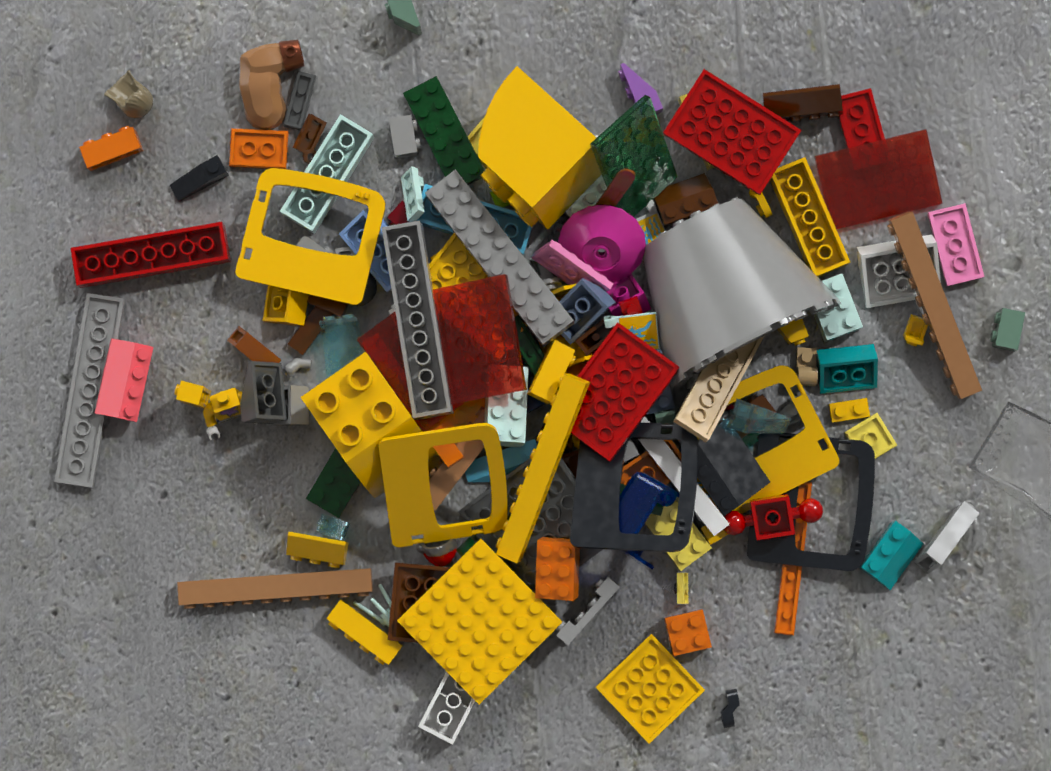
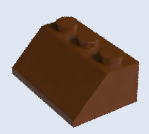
(684, 198)

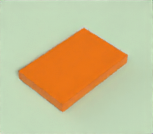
(258, 148)

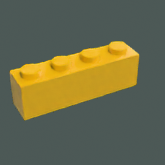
(364, 632)

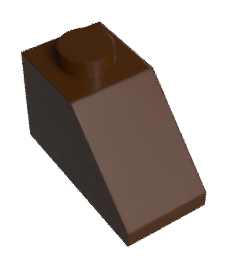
(593, 338)

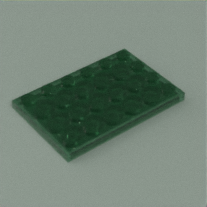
(638, 145)

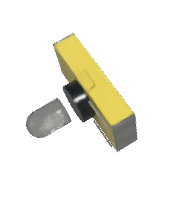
(680, 588)

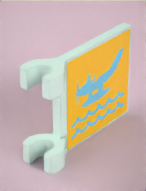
(642, 325)

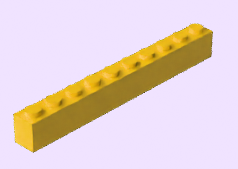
(542, 467)

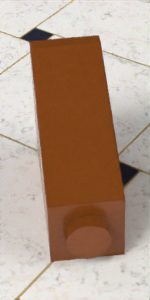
(251, 347)

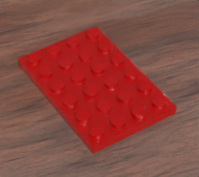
(731, 132)
(623, 386)

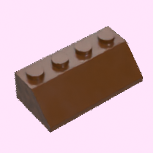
(805, 103)

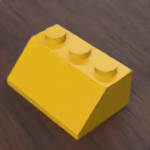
(285, 307)
(316, 549)

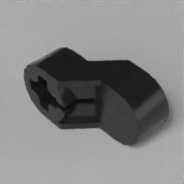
(732, 703)

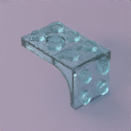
(340, 341)

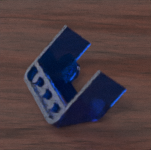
(638, 502)

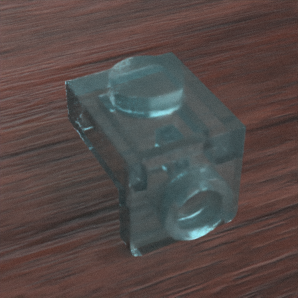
(332, 527)

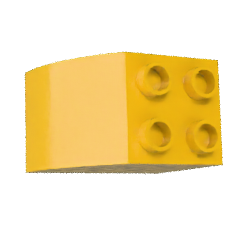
(535, 151)
(356, 413)

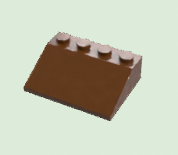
(409, 585)

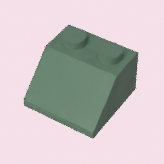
(403, 15)

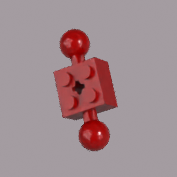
(809, 511)

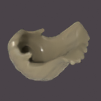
(131, 96)

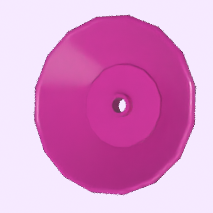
(609, 230)

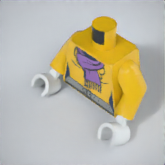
(222, 408)

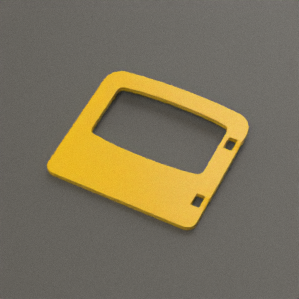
(304, 269)
(801, 455)
(408, 486)

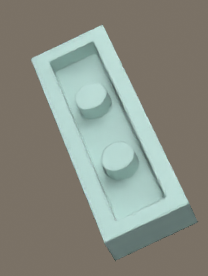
(412, 186)

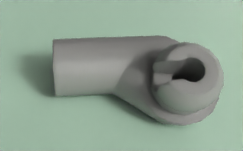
(295, 364)

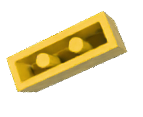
(551, 369)
(192, 394)

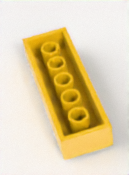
(809, 218)

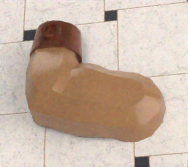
(262, 83)

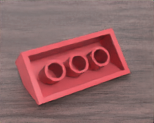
(123, 380)

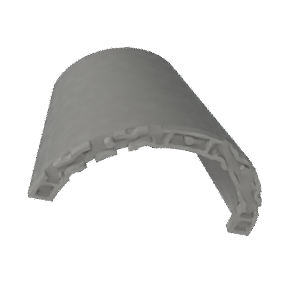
(725, 285)

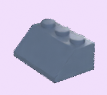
(585, 305)

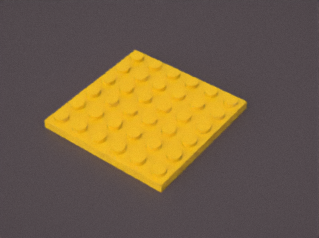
(479, 621)

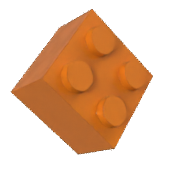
(687, 632)

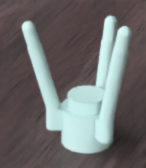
(385, 613)

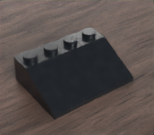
(728, 469)

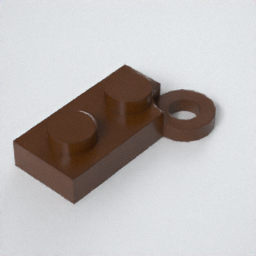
(309, 136)

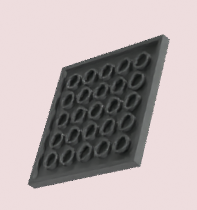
(553, 519)

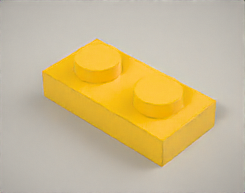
(849, 410)

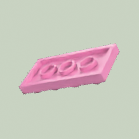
(955, 245)
(568, 266)

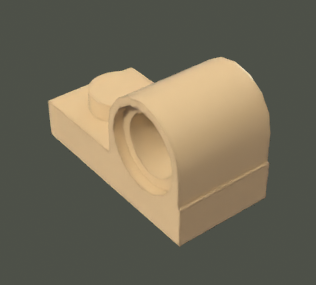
(806, 366)

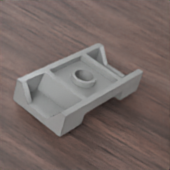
(605, 589)

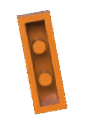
(111, 148)

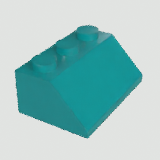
(847, 368)
(891, 554)

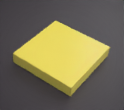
(874, 433)

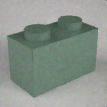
(1008, 329)

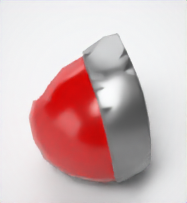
(439, 552)

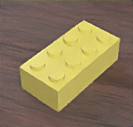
(665, 526)

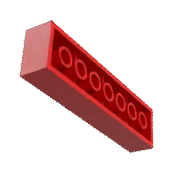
(150, 255)

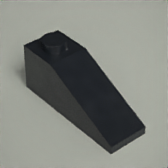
(199, 178)

